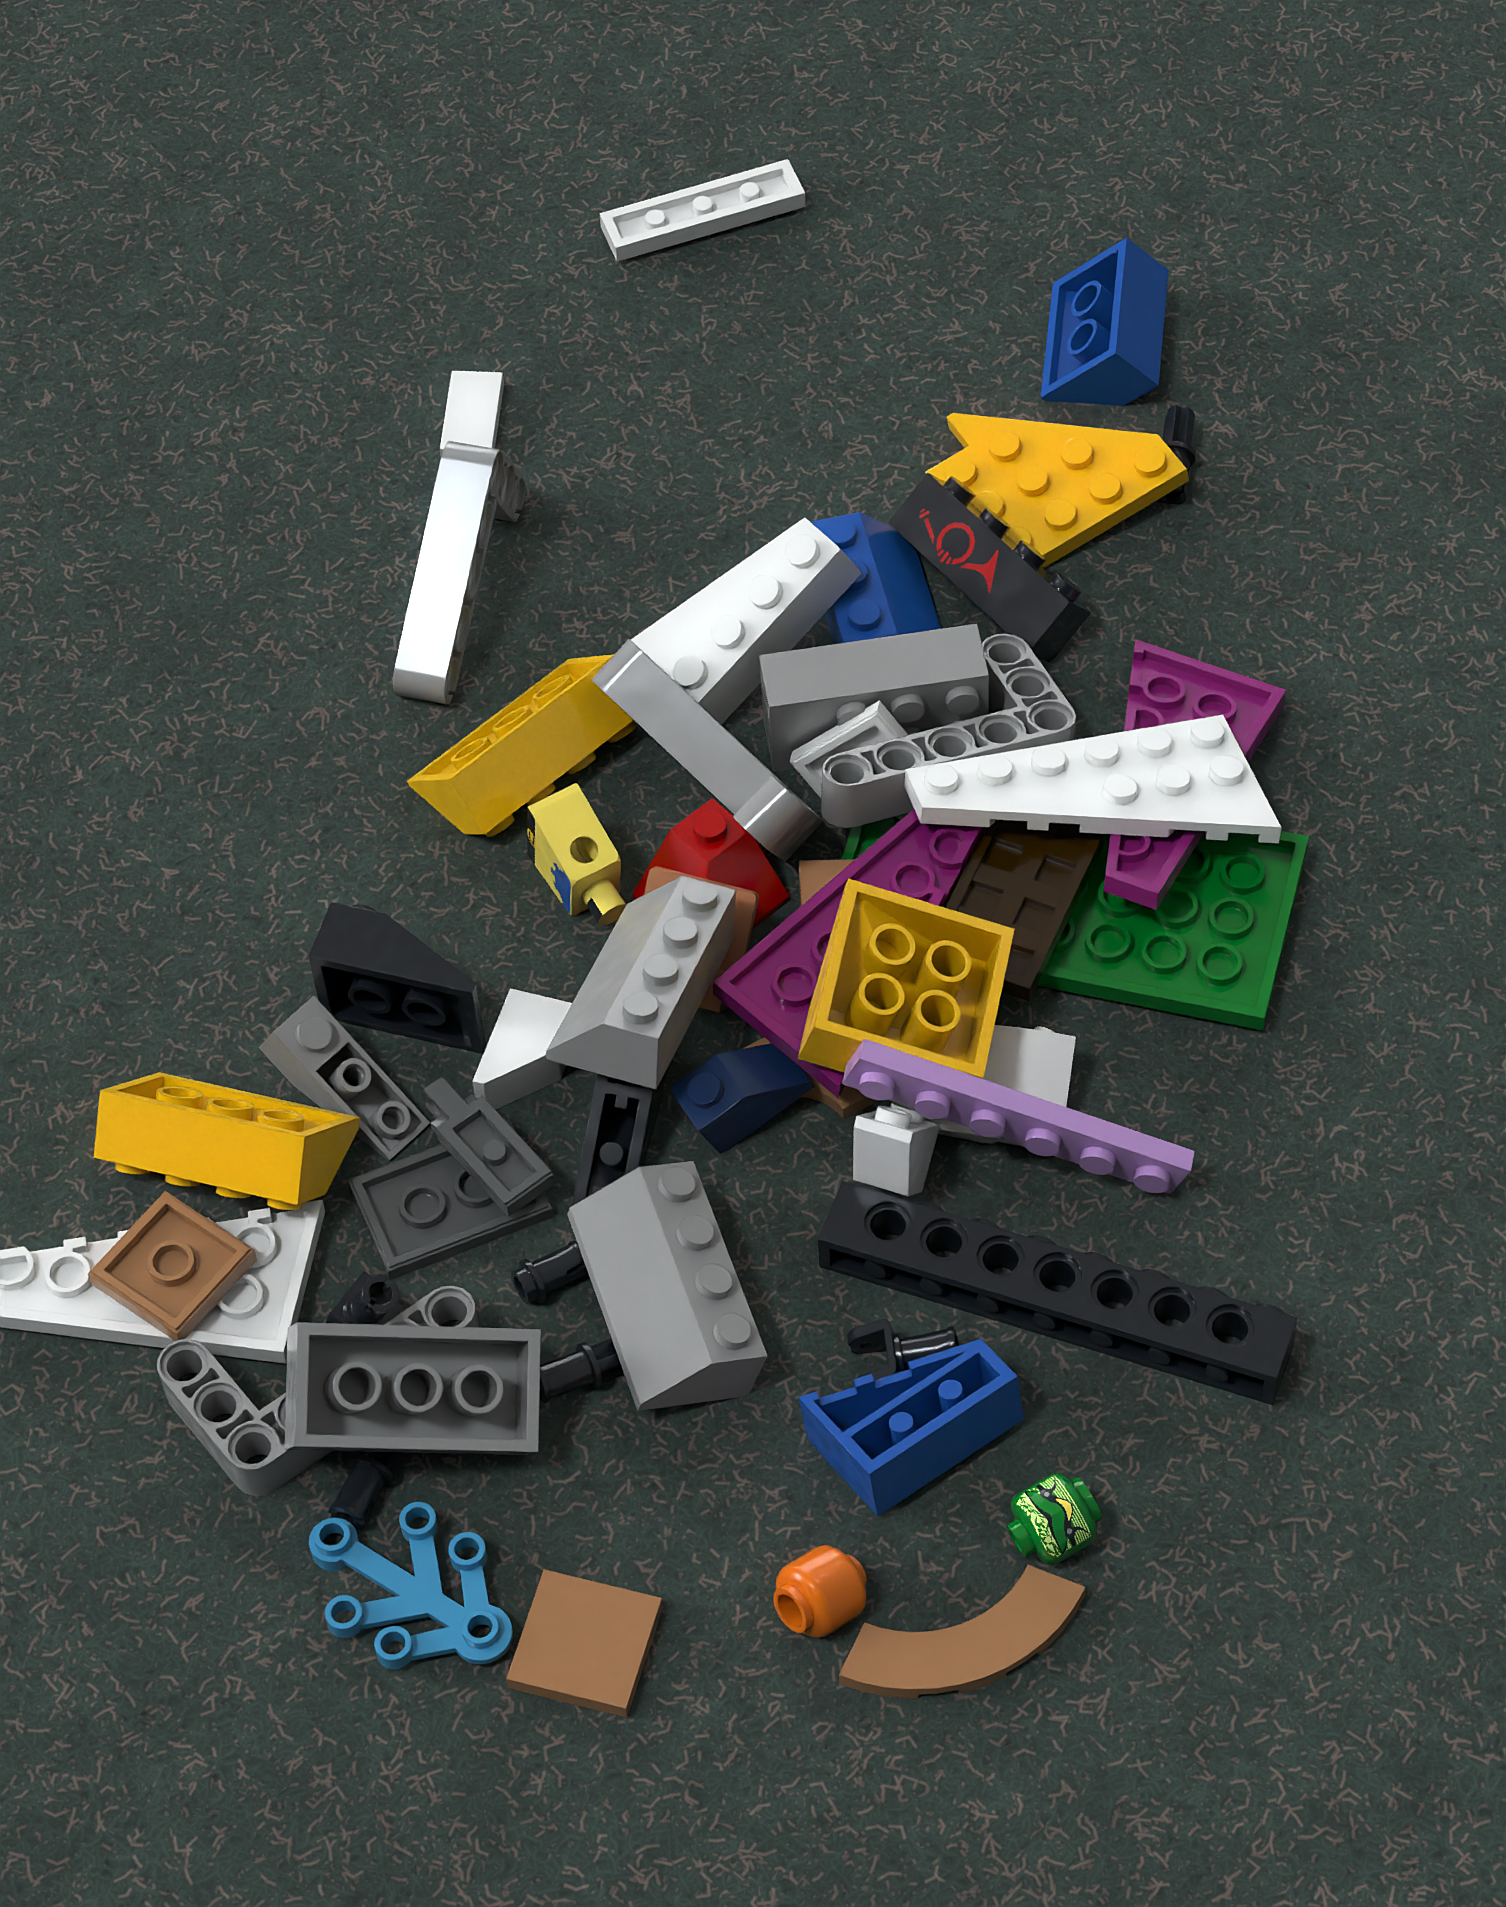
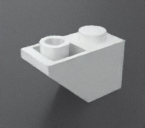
(893, 1148)

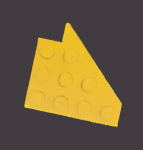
(1058, 479)

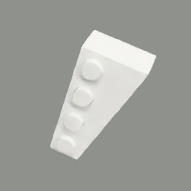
(750, 611)

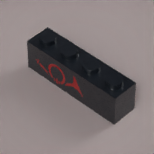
(990, 566)

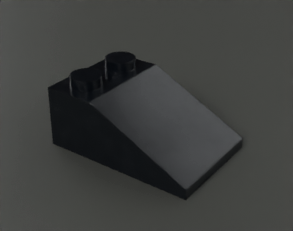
(391, 982)

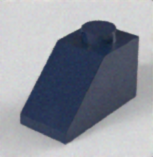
(740, 1092)

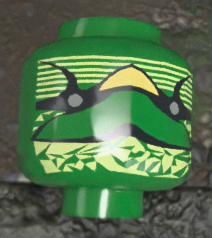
(1054, 1518)

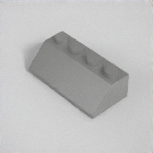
(648, 982)
(668, 1288)

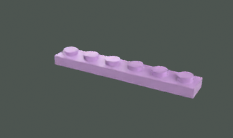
(1017, 1117)

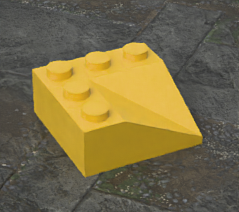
(907, 981)

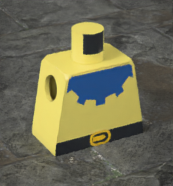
(575, 855)

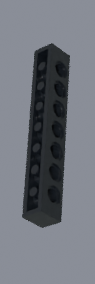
(1075, 1315)

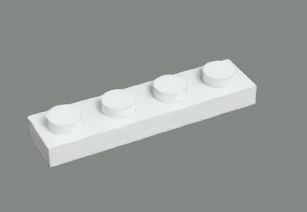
(702, 210)

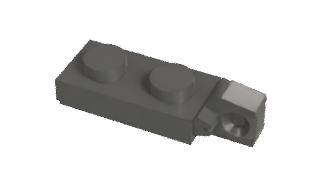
(487, 1147)

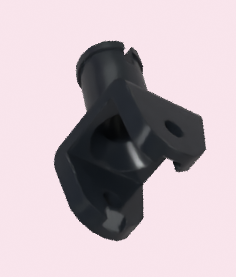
(367, 1289)
(880, 1337)

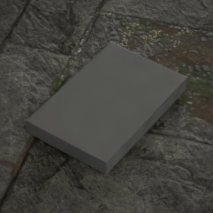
(432, 1211)

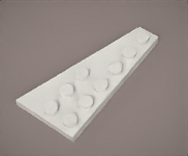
(1108, 784)
(54, 1294)

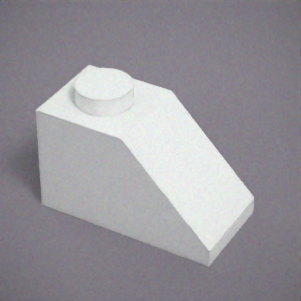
(517, 1048)

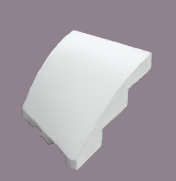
(1026, 1062)

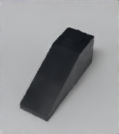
(616, 1132)

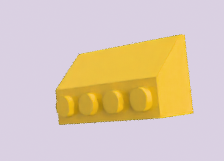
(524, 749)
(222, 1138)

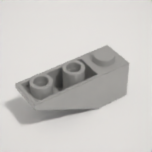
(343, 1078)

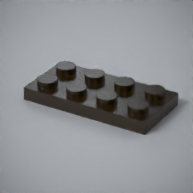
(1028, 885)

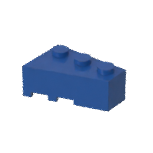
(915, 1424)

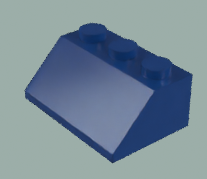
(1106, 329)
(889, 593)

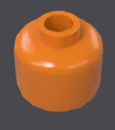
(820, 1591)

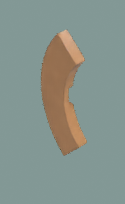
(969, 1653)

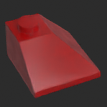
(719, 850)

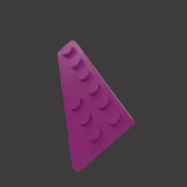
(1168, 691)
(778, 976)

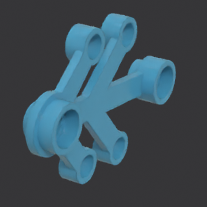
(414, 1595)

